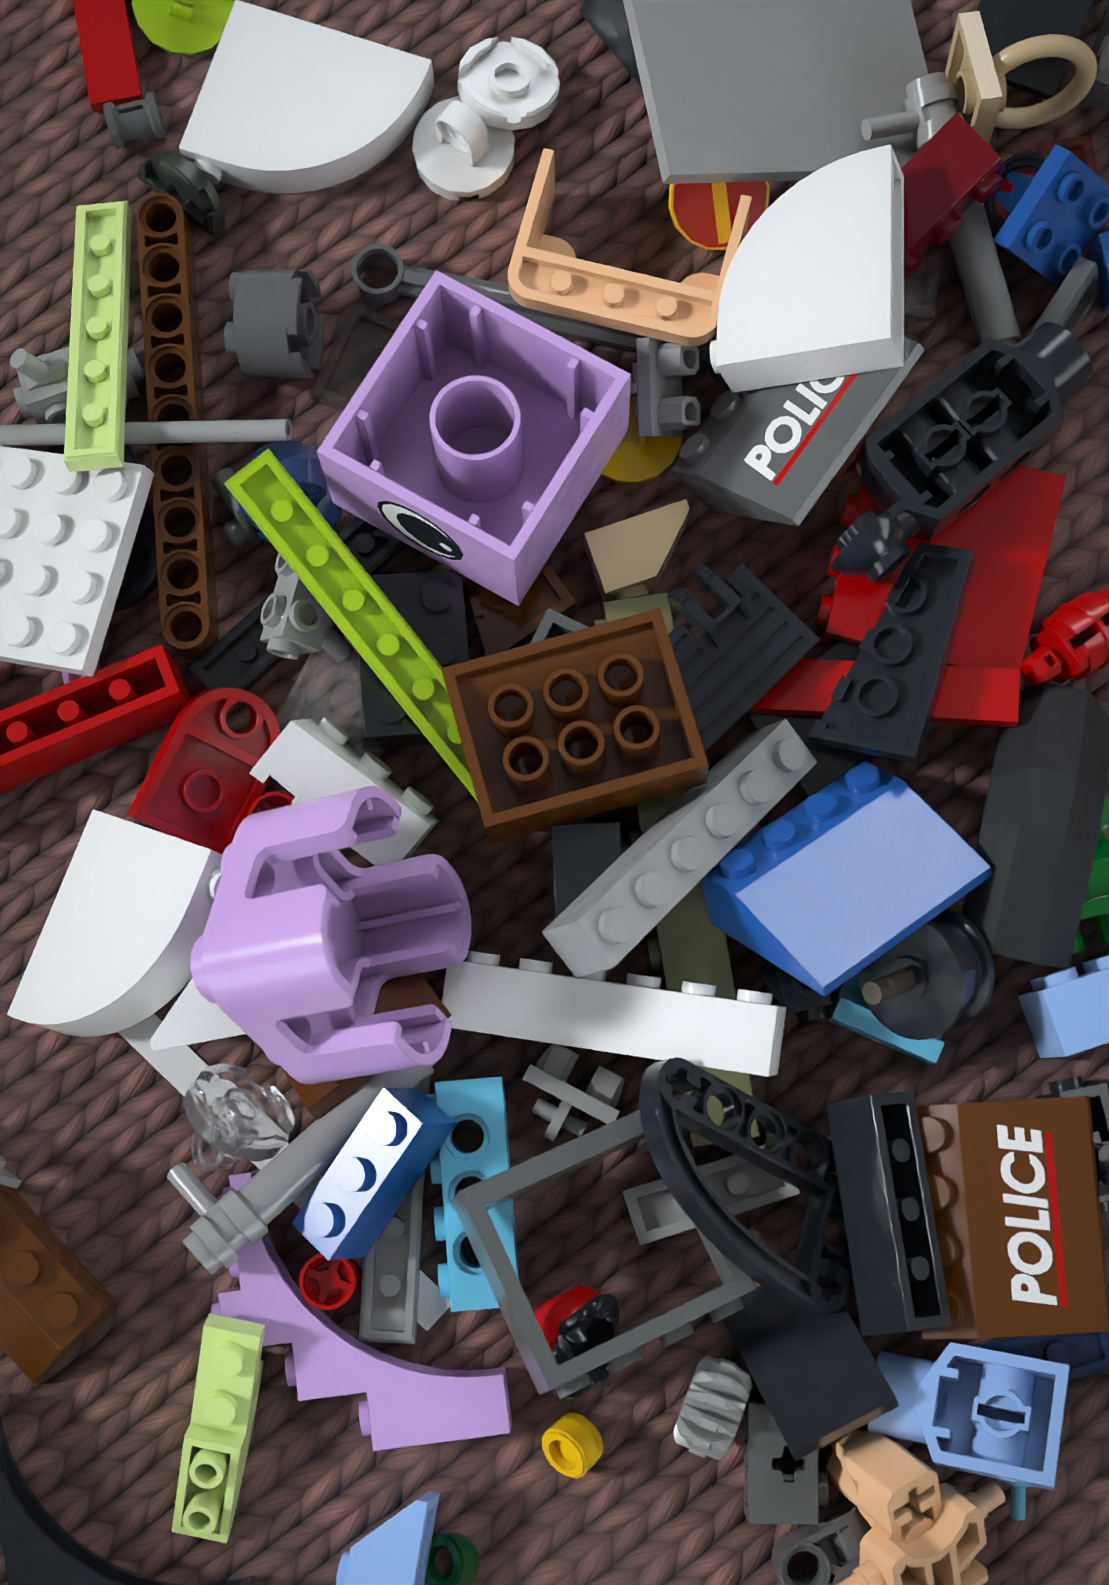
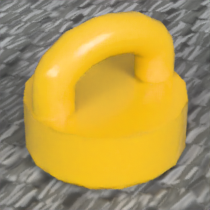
(572, 1445)

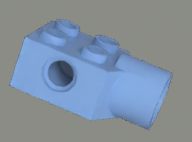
(979, 1411)

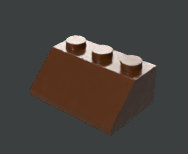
(44, 1291)

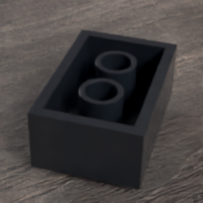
(436, 613)

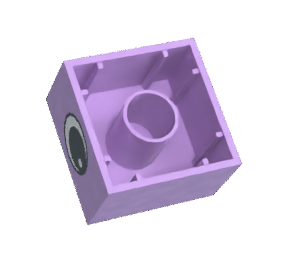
(476, 436)

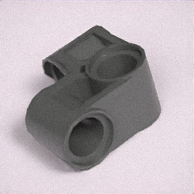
(832, 1542)

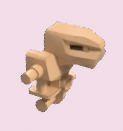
(918, 1527)

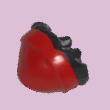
(577, 1324)

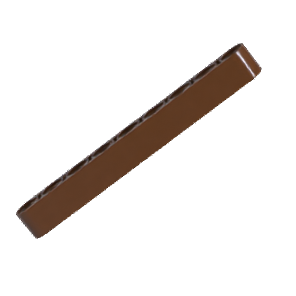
(168, 402)

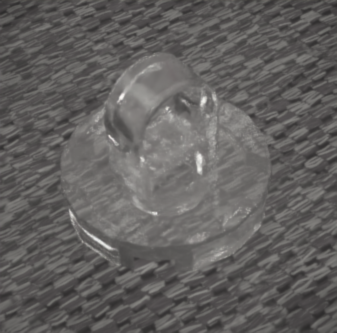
(235, 1118)

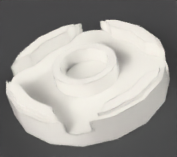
(509, 83)

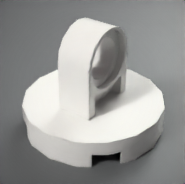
(460, 152)

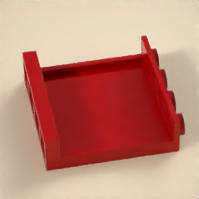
(1010, 543)

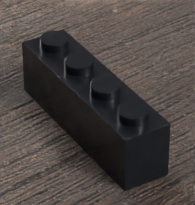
(888, 1214)

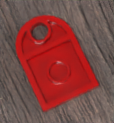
(201, 773)

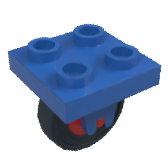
(1047, 211)

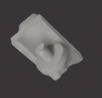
(659, 388)
(551, 1076)

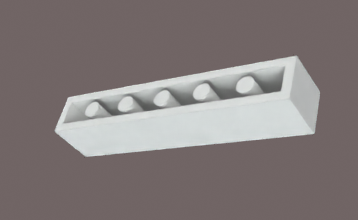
(616, 1016)

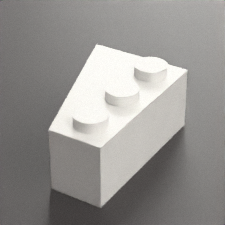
(317, 762)

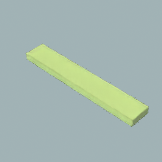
(98, 338)

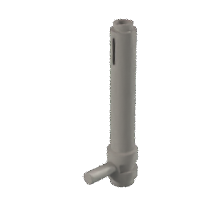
(928, 107)
(245, 1213)

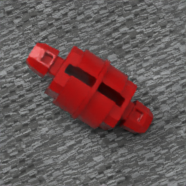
(1070, 641)

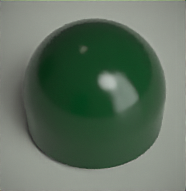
(464, 1556)

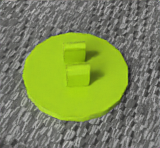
(183, 25)

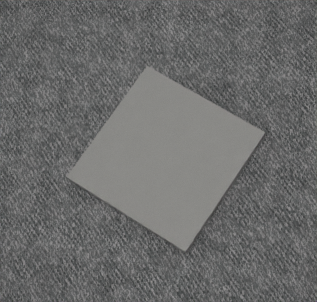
(770, 83)

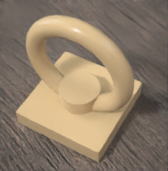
(982, 79)

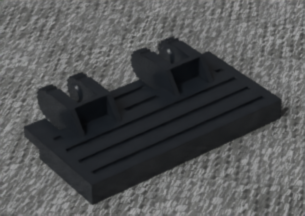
(738, 652)

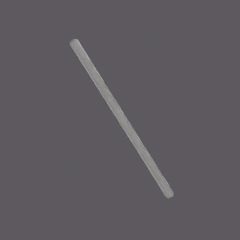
(159, 432)

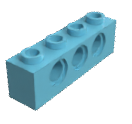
(484, 1103)

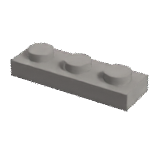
(733, 1181)

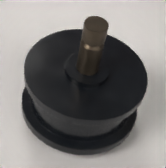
(931, 978)

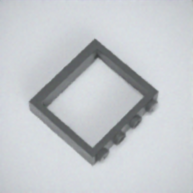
(618, 1352)

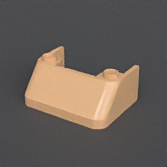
(554, 281)

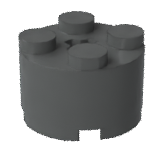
(275, 323)

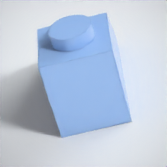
(395, 1550)

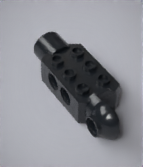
(959, 443)

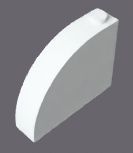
(301, 104)
(818, 280)
(118, 930)

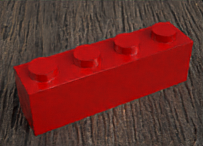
(89, 716)

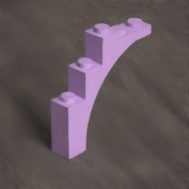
(404, 1400)

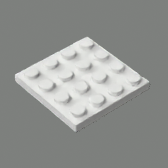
(63, 556)

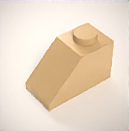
(635, 551)

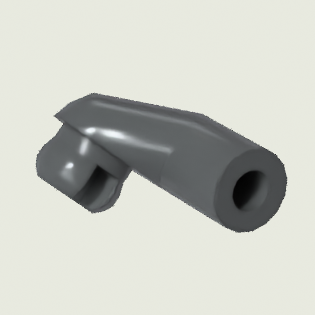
(240, 529)

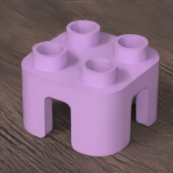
(311, 939)

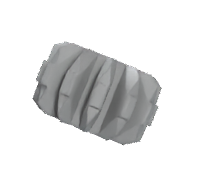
(712, 1407)

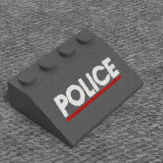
(782, 445)

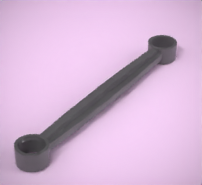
(412, 280)

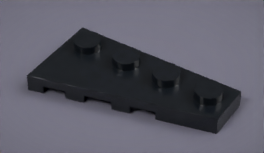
(897, 676)

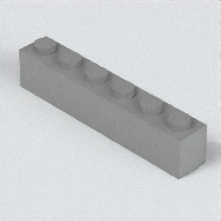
(678, 850)

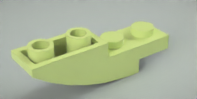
(219, 1427)

